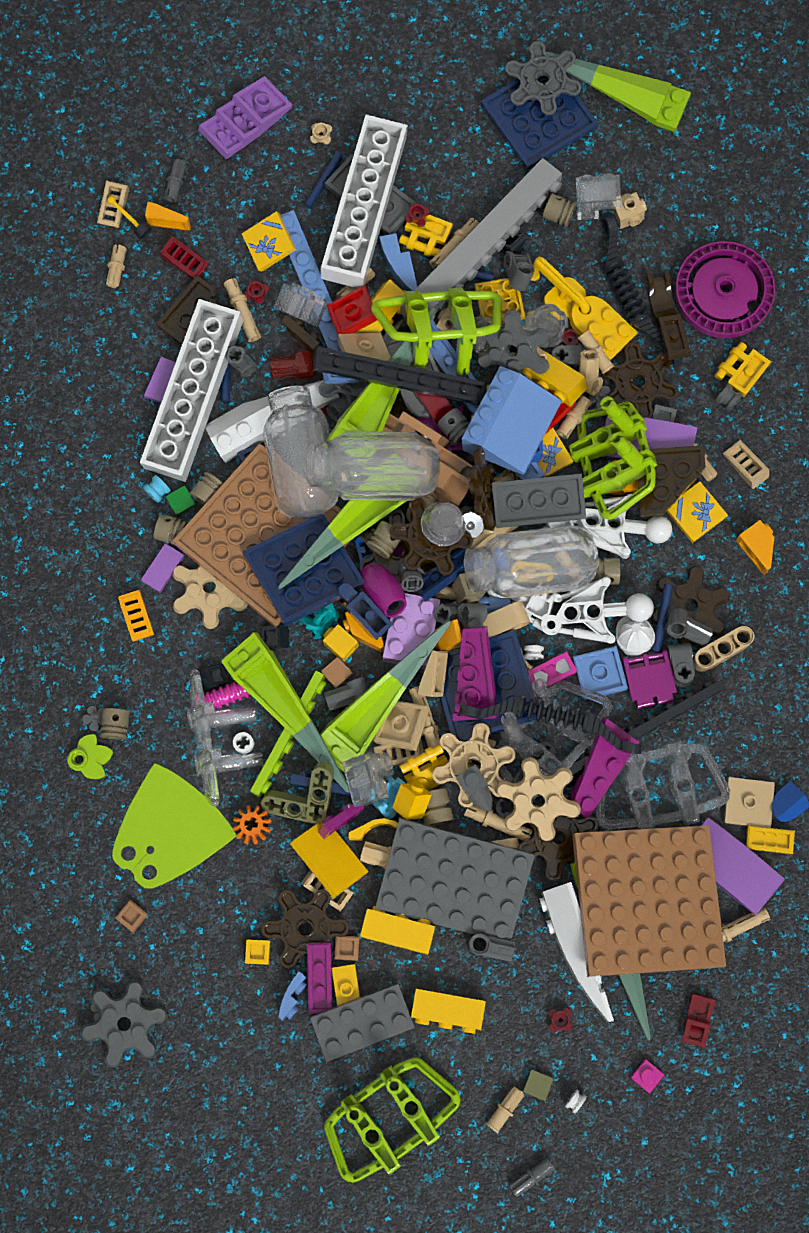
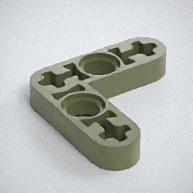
(306, 805)

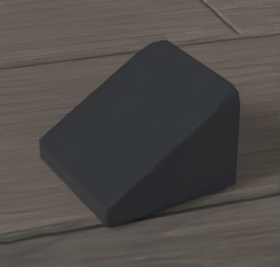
(275, 637)
(213, 677)

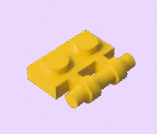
(435, 231)
(749, 371)
(424, 774)

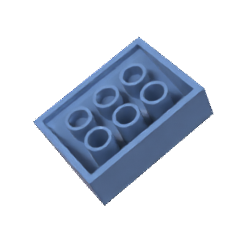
(511, 421)

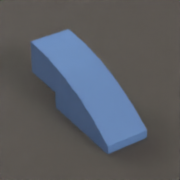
(397, 262)

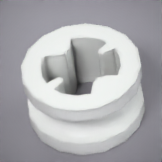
(533, 652)
(248, 748)
(575, 1101)

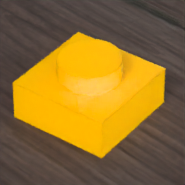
(257, 952)

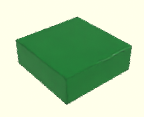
(180, 501)

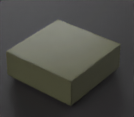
(538, 1085)

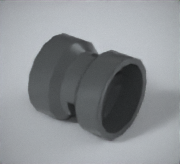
(410, 580)

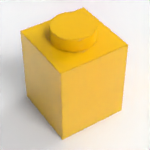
(340, 642)
(412, 800)

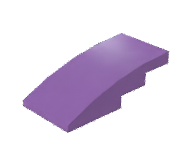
(245, 117)
(662, 435)
(741, 871)

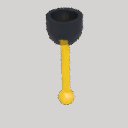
(140, 228)

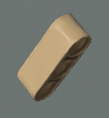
(507, 619)
(730, 641)

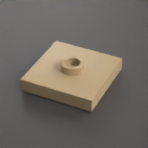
(364, 344)
(403, 726)
(749, 803)

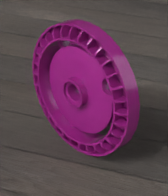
(728, 274)

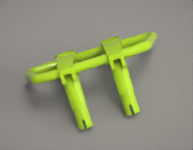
(419, 322)
(607, 441)
(363, 1122)

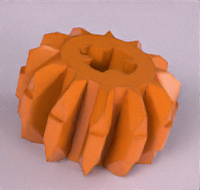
(255, 832)

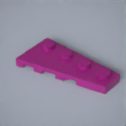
(475, 673)
(600, 769)

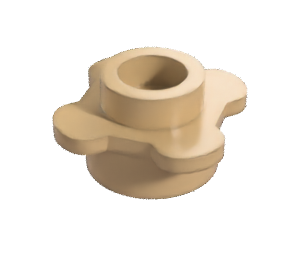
(318, 128)

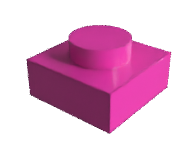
(647, 1076)

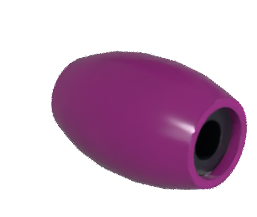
(383, 589)

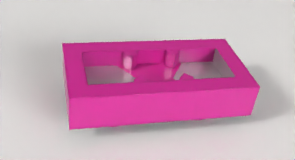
(554, 670)

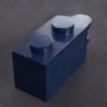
(363, 610)

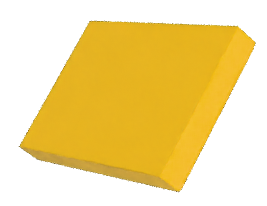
(329, 859)

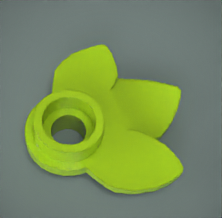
(93, 757)

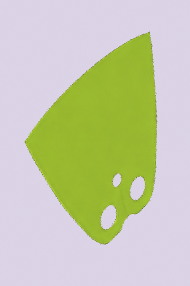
(175, 822)

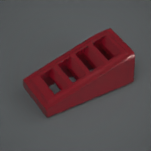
(181, 248)

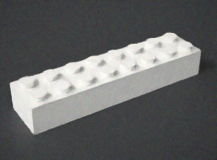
(364, 202)
(191, 390)

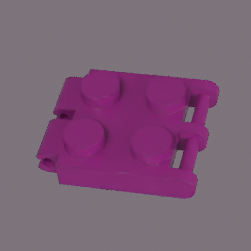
(650, 679)

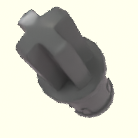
(175, 181)
(532, 1177)

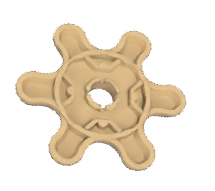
(197, 598)
(473, 749)
(535, 783)

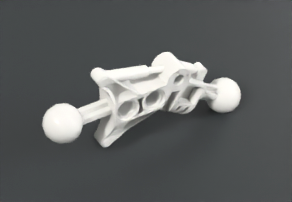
(656, 529)
(637, 608)

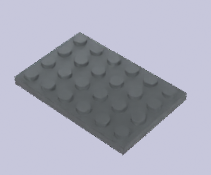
(454, 880)

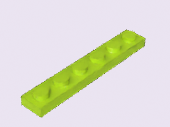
(285, 741)

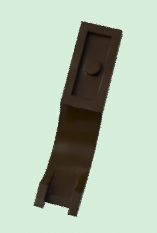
(666, 316)

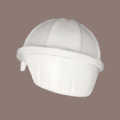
(634, 637)

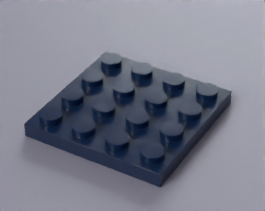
(532, 132)
(311, 590)
(510, 681)

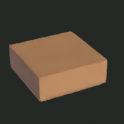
(337, 672)
(131, 916)
(347, 948)

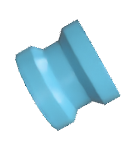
(156, 489)

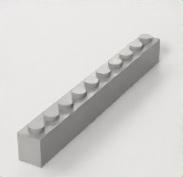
(492, 233)

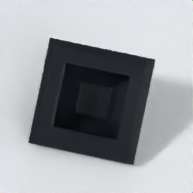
(515, 243)

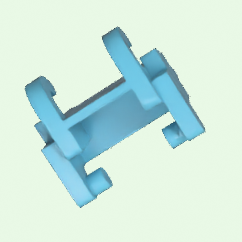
(385, 806)

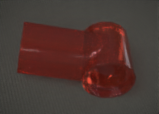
(298, 365)

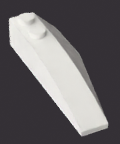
(245, 424)
(567, 927)

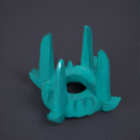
(317, 626)

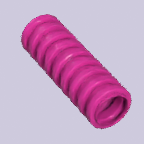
(225, 695)

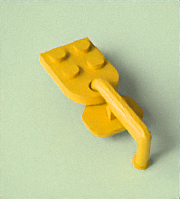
(602, 321)

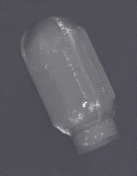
(287, 435)
(375, 465)
(533, 562)

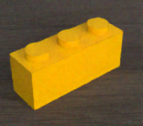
(387, 290)
(559, 380)
(397, 930)
(448, 1010)

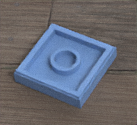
(601, 671)

